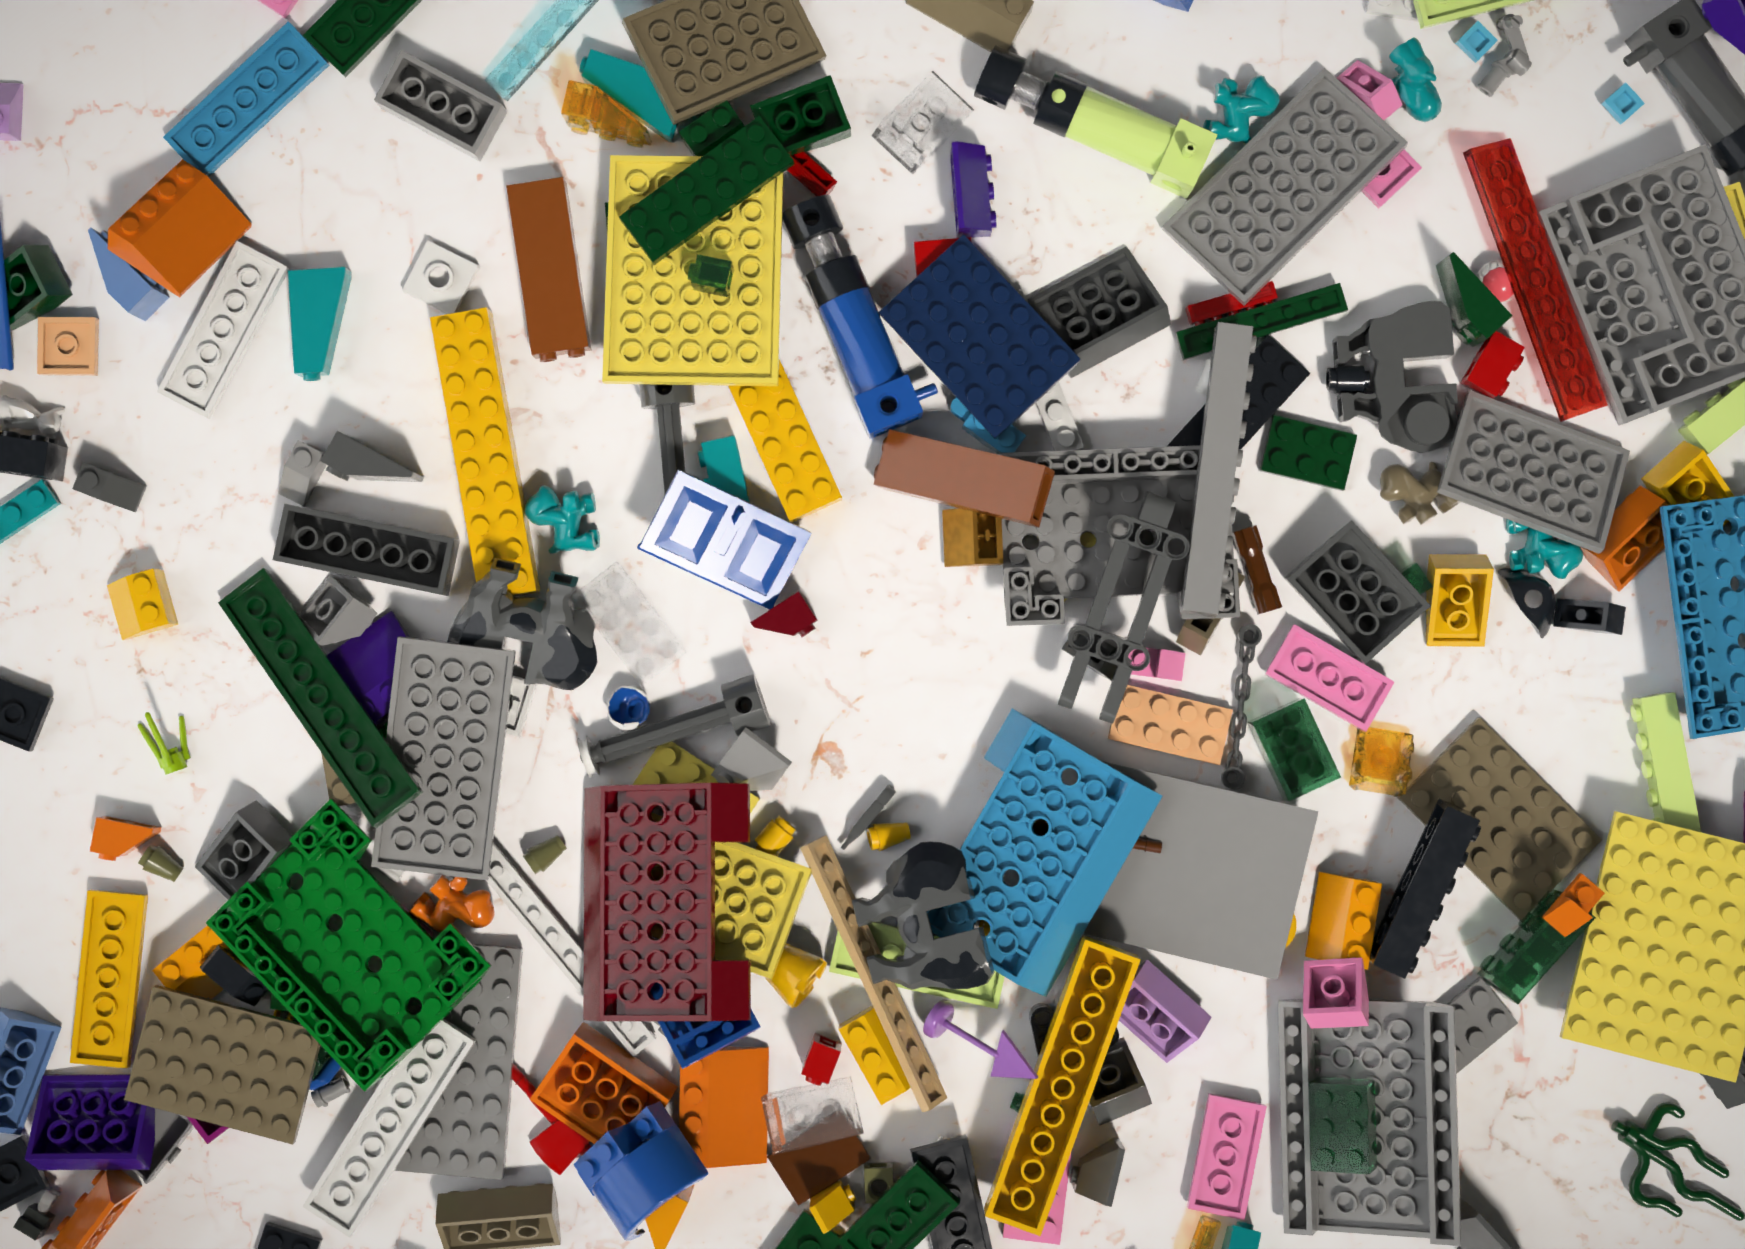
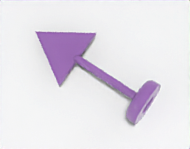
(1008, 1059)

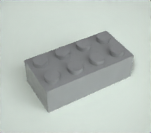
(440, 105)

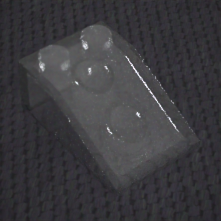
(922, 122)
(811, 1115)

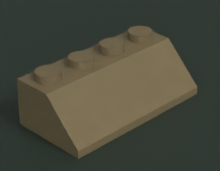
(979, 21)
(499, 1218)

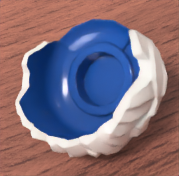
(628, 707)

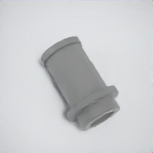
(330, 1091)

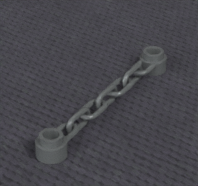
(1257, 636)

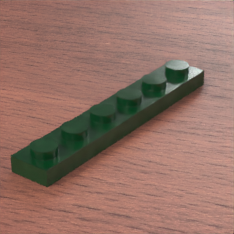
(1267, 318)

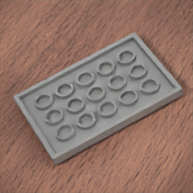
(1534, 471)

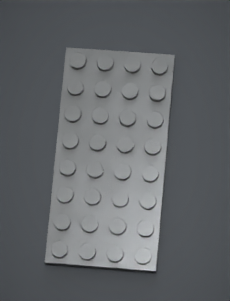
(1284, 186)
(451, 737)
(471, 1119)

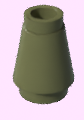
(544, 854)
(160, 863)

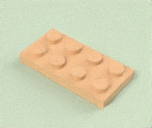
(1171, 724)

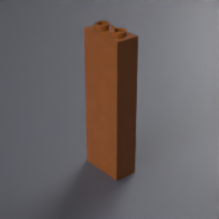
(549, 269)
(964, 477)

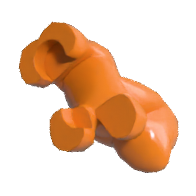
(453, 903)

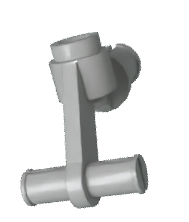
(1514, 62)

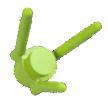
(171, 759)

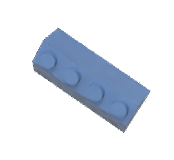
(24, 1055)

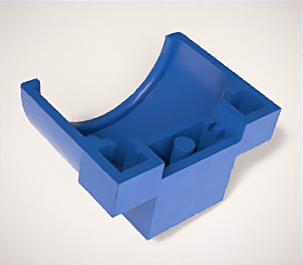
(636, 1174)

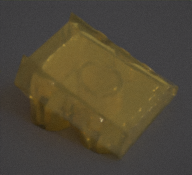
(1382, 761)

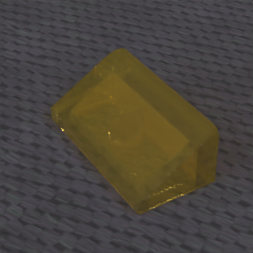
(1205, 1233)

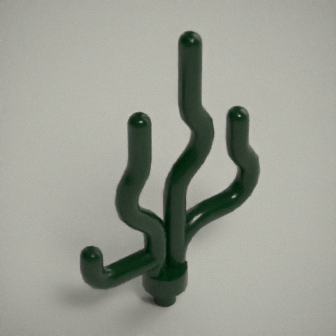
(1645, 1142)

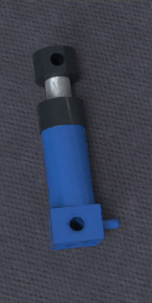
(853, 321)

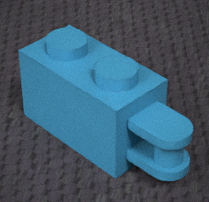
(1005, 443)

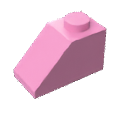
(1372, 88)

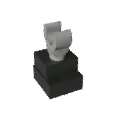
(37, 1217)

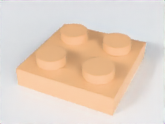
(68, 346)

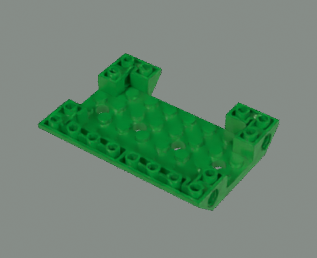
(325, 972)

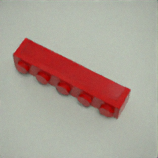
(811, 175)
(1228, 304)

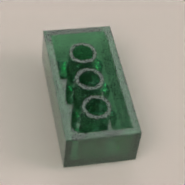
(1527, 953)

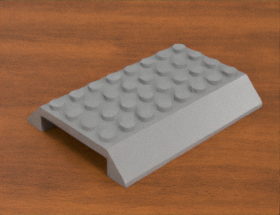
(1417, 1172)

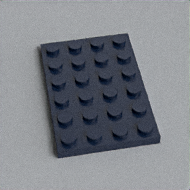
(979, 336)

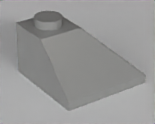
(336, 613)
(751, 762)

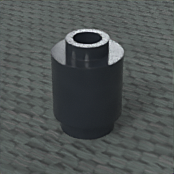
(1347, 379)

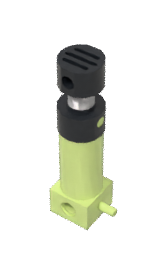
(1100, 122)

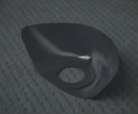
(1520, 583)

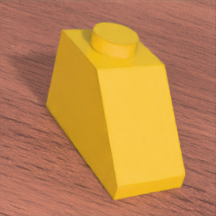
(832, 1205)

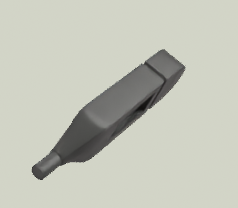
(869, 815)

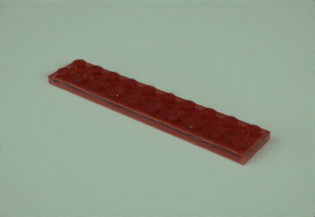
(1535, 279)

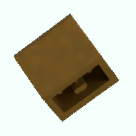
(971, 539)

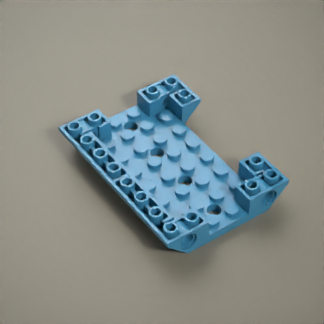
(1708, 610)
(1060, 872)

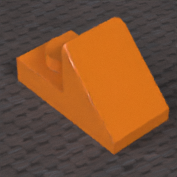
(1573, 905)

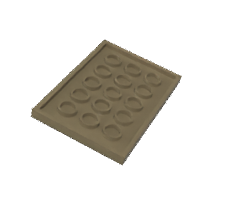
(719, 49)
(1526, 830)
(223, 1064)

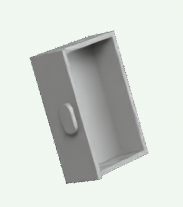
(170, 1133)

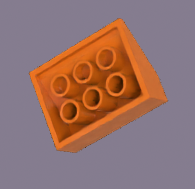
(178, 229)
(599, 1085)
(724, 1108)
(95, 1211)

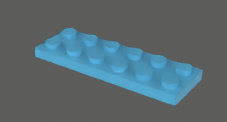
(246, 100)

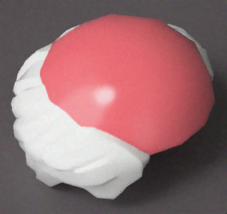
(1496, 280)

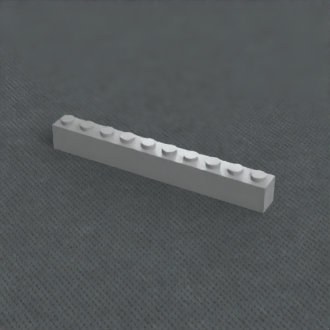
(1217, 470)

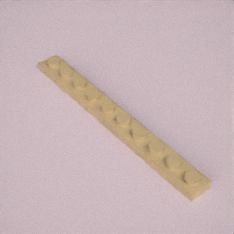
(884, 994)

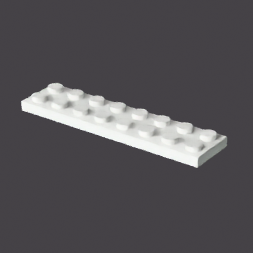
(387, 1128)

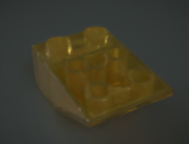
(592, 110)

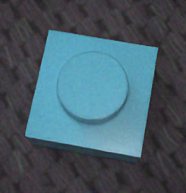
(1476, 41)
(1623, 103)

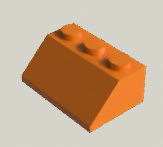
(1632, 539)

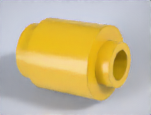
(775, 836)

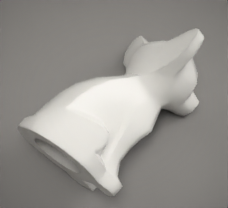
(22, 415)

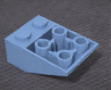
(125, 283)

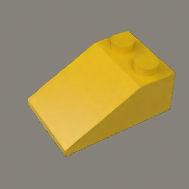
(1686, 477)
(1458, 599)

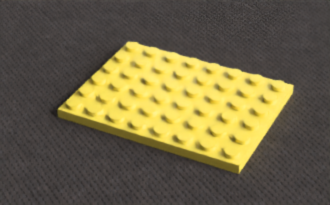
(653, 317)
(1665, 951)

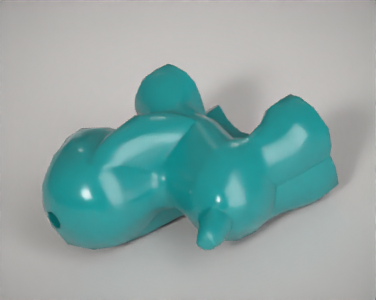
(1415, 80)
(1258, 100)
(546, 509)
(1540, 547)

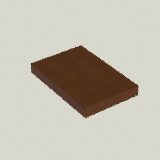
(818, 1166)

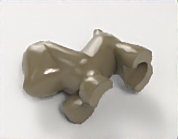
(1400, 484)

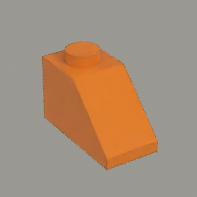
(119, 837)

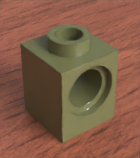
(876, 1171)

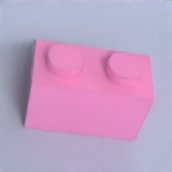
(1335, 993)

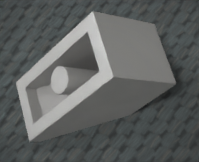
(301, 473)

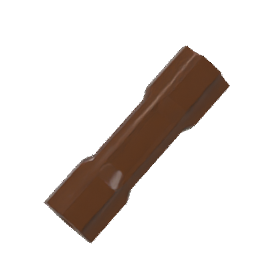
(1262, 589)

